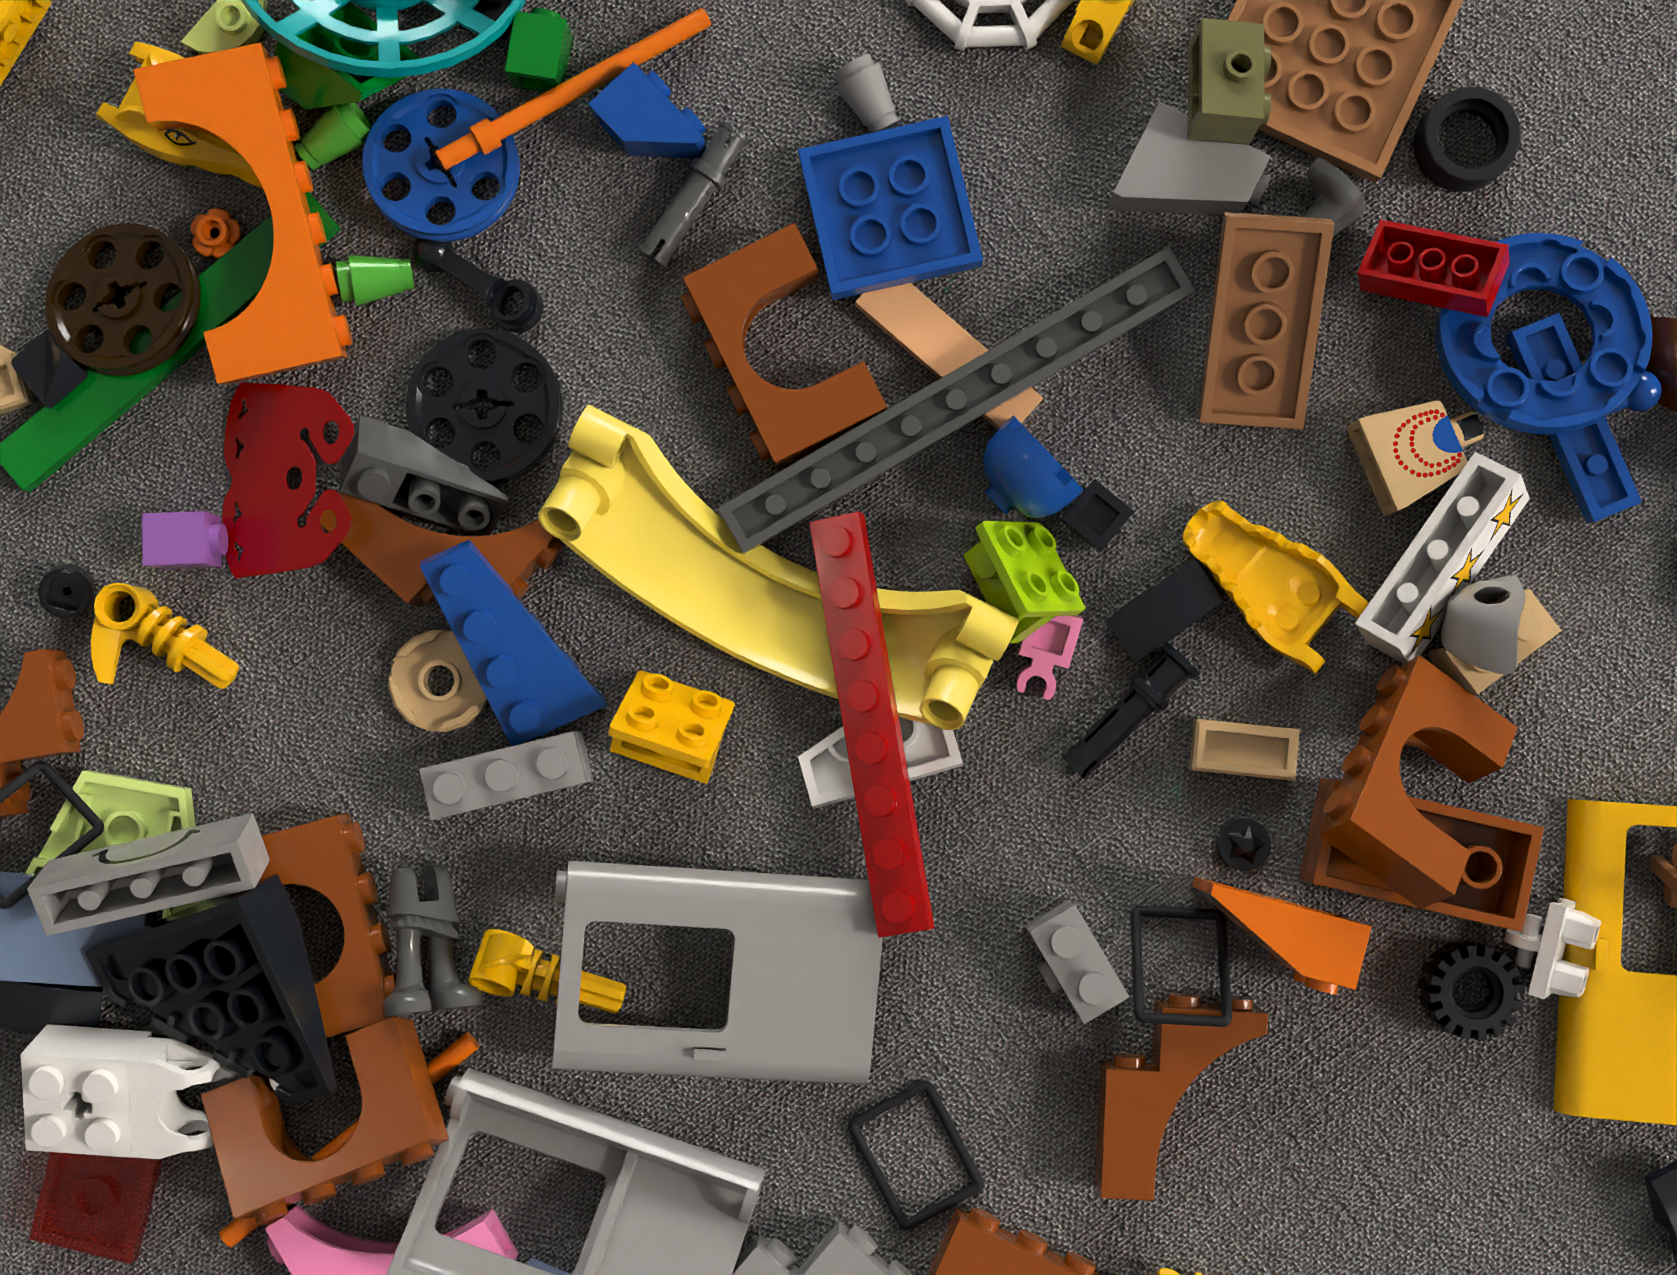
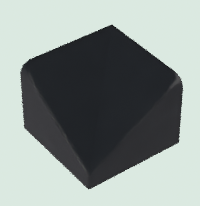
(48, 369)

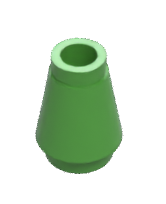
(334, 134)
(373, 278)

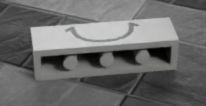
(149, 874)

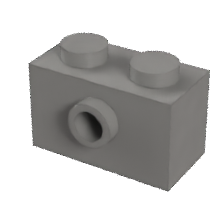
(1075, 962)

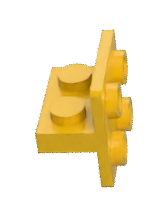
(670, 726)

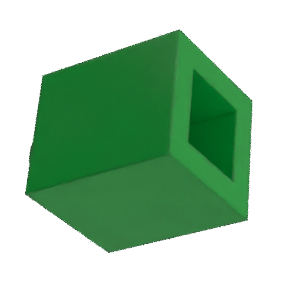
(538, 50)

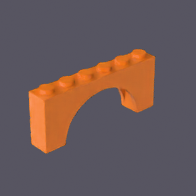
(239, 102)

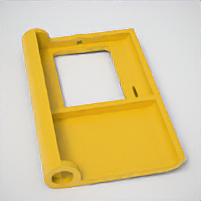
(1622, 1032)

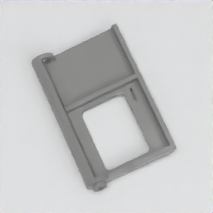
(662, 1202)

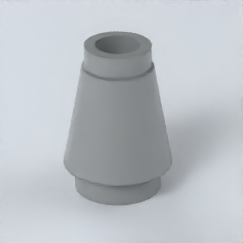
(867, 93)

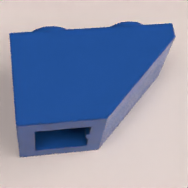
(644, 120)

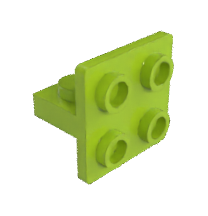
(1023, 574)

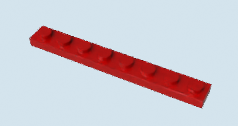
(871, 725)

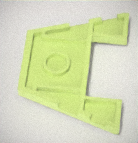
(129, 812)

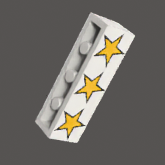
(1443, 558)

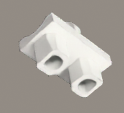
(1561, 927)

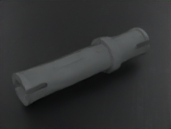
(694, 194)

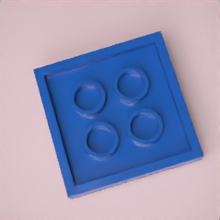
(890, 208)

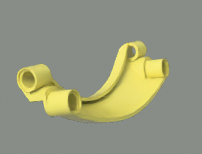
(668, 549)

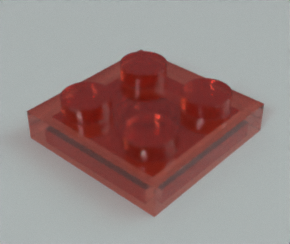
(96, 1204)

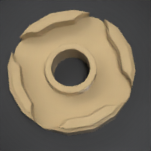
(410, 683)

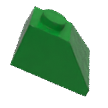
(320, 86)

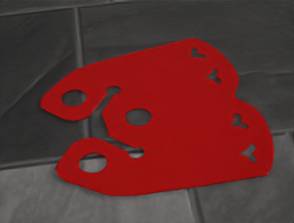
(259, 475)

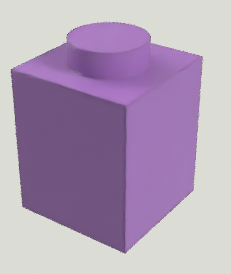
(183, 540)

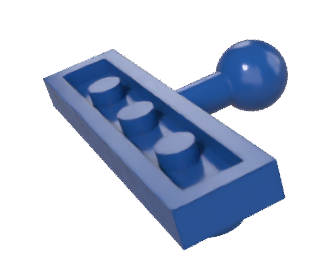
(1588, 454)

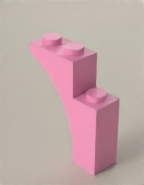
(316, 1249)

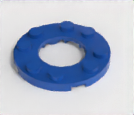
(1618, 335)

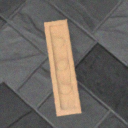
(935, 340)

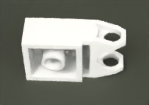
(112, 1093)

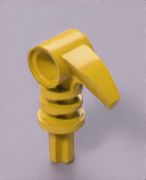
(156, 627)
(507, 962)

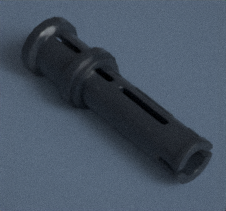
(1146, 694)

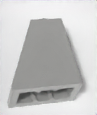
(1188, 174)

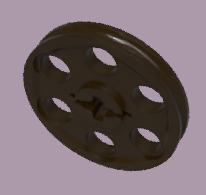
(103, 296)

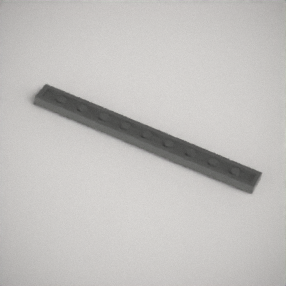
(956, 400)

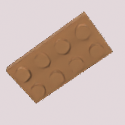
(1264, 320)

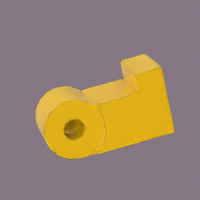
(1094, 27)

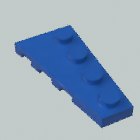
(512, 656)

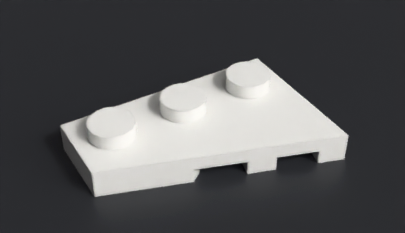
(828, 768)

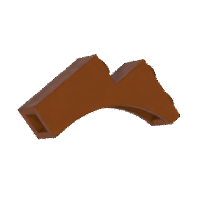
(396, 547)
(37, 721)
(1141, 1096)

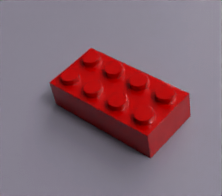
(1434, 267)

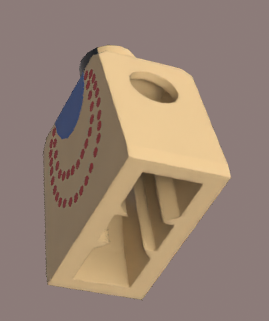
(1412, 451)

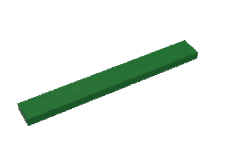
(61, 432)

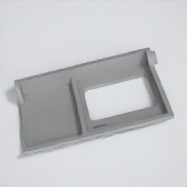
(797, 978)

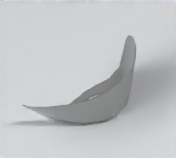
(1485, 632)

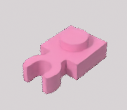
(1048, 647)

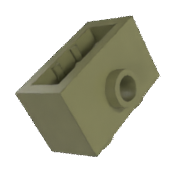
(1227, 81)

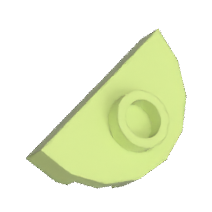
(224, 27)

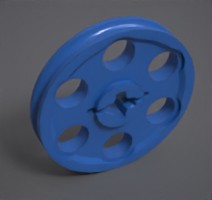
(429, 184)

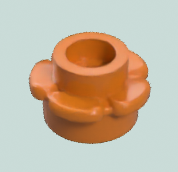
(228, 235)

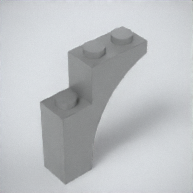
(839, 1253)

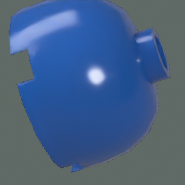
(1025, 474)

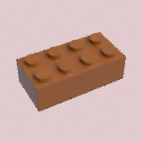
(1494, 881)

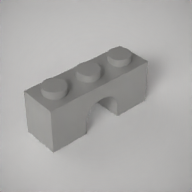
(506, 775)

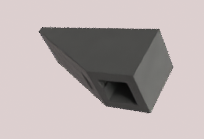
(416, 478)

